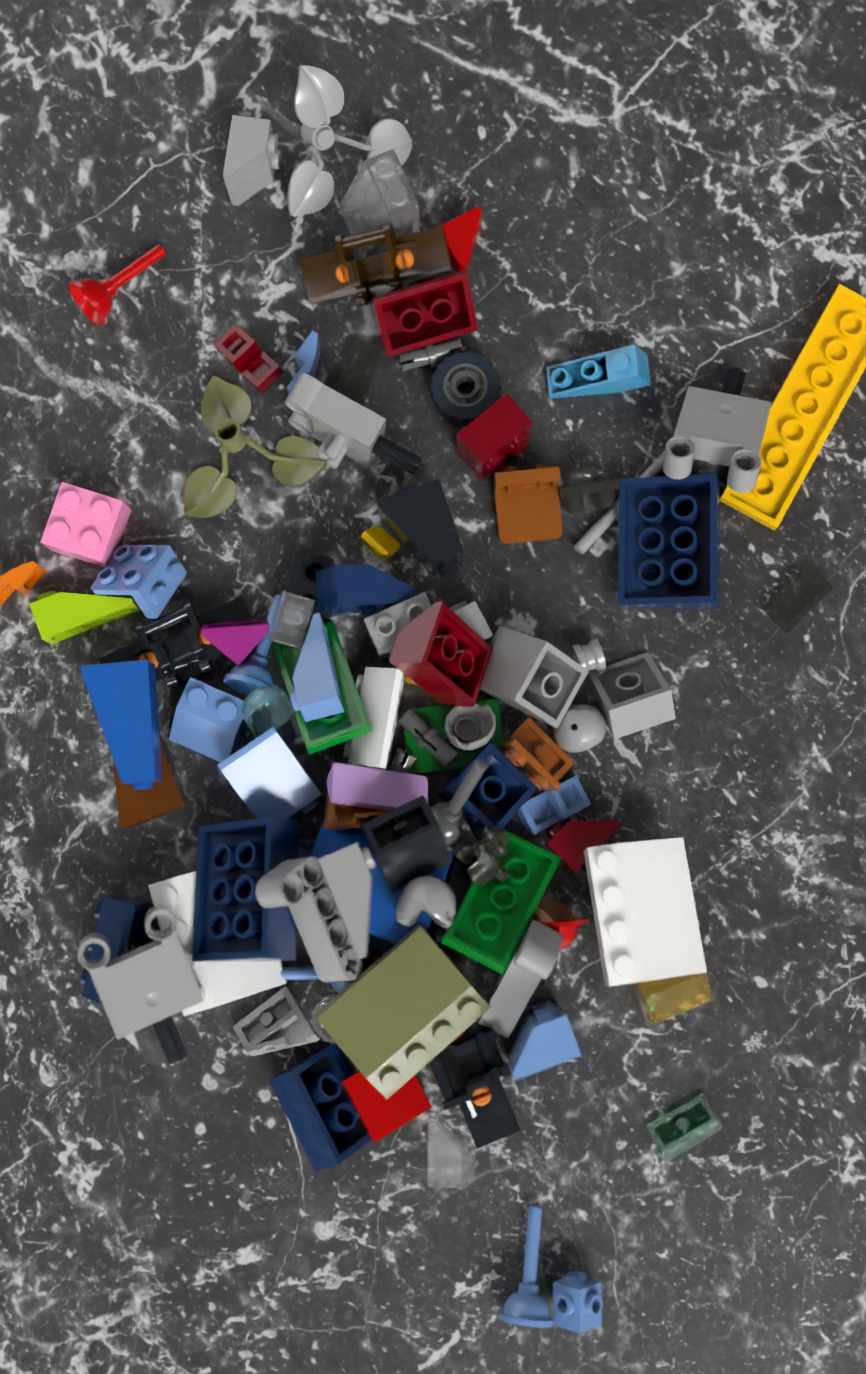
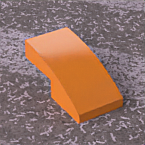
(20, 578)

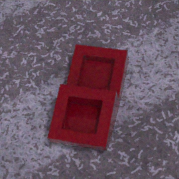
(248, 358)

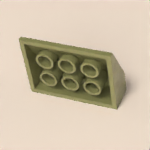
(402, 1011)

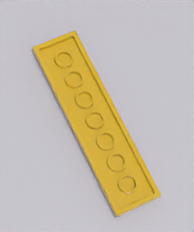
(807, 408)

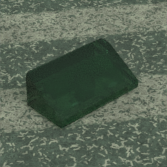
(684, 1127)

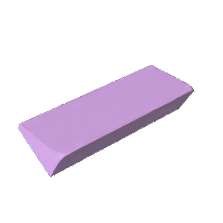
(374, 787)

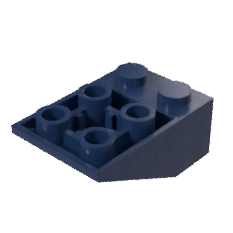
(360, 586)

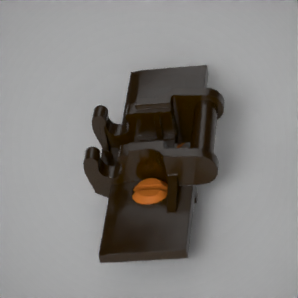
(406, 260)

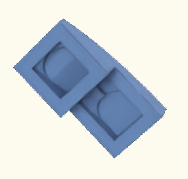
(307, 358)
(553, 806)

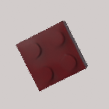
(494, 437)

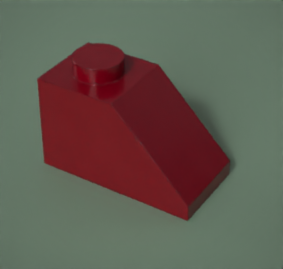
(575, 836)

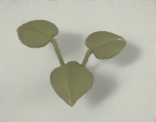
(222, 413)

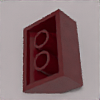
(424, 313)
(442, 656)

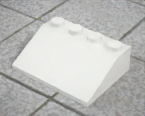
(644, 911)
(217, 980)

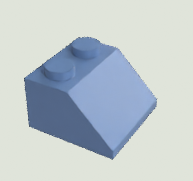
(208, 721)

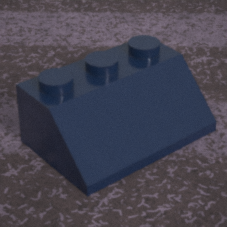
(123, 925)
(321, 1107)

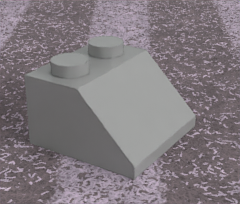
(250, 157)
(632, 695)

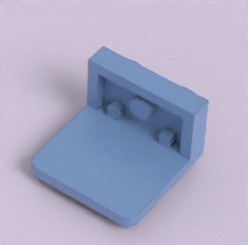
(143, 572)

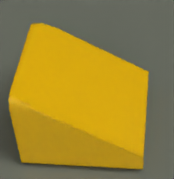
(380, 542)

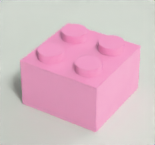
(85, 525)

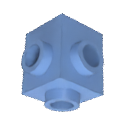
(577, 1302)

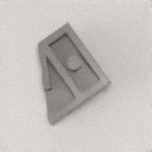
(275, 1025)

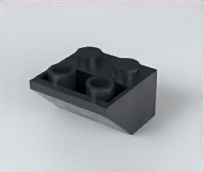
(406, 843)

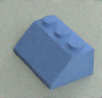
(542, 1041)

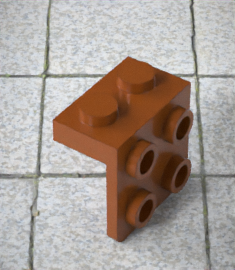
(528, 504)
(537, 755)

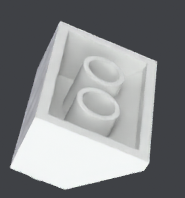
(381, 697)

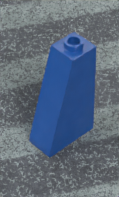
(128, 715)

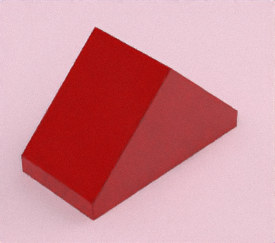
(461, 237)

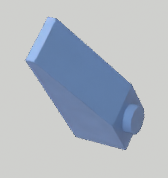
(315, 676)

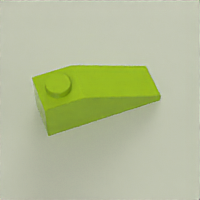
(68, 614)

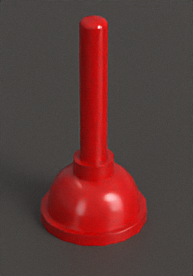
(95, 296)

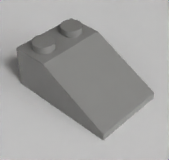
(351, 886)

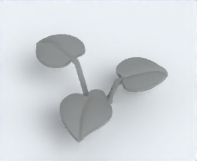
(315, 101)

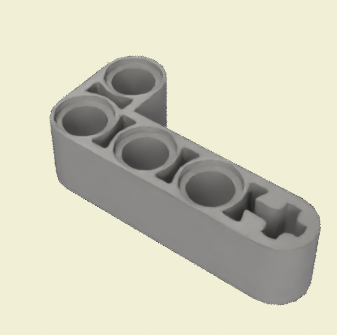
(307, 894)
(529, 964)

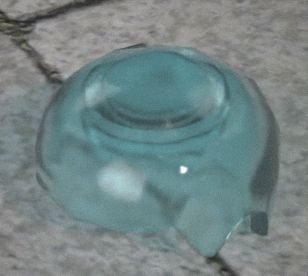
(266, 708)

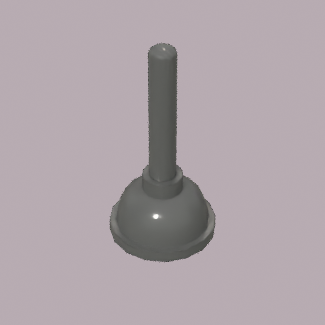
(450, 813)

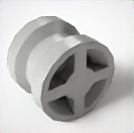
(589, 655)

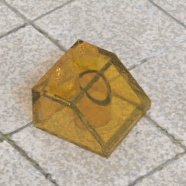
(673, 995)

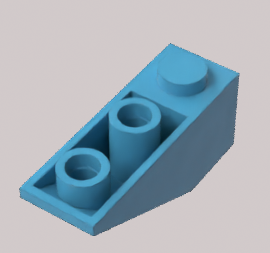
(600, 373)

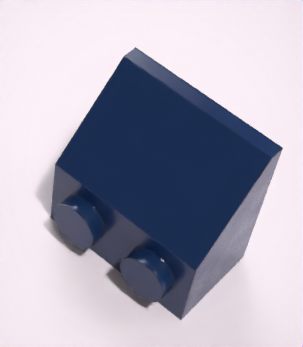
(497, 793)

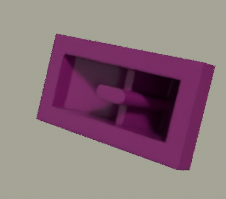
(236, 638)

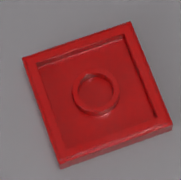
(385, 1115)

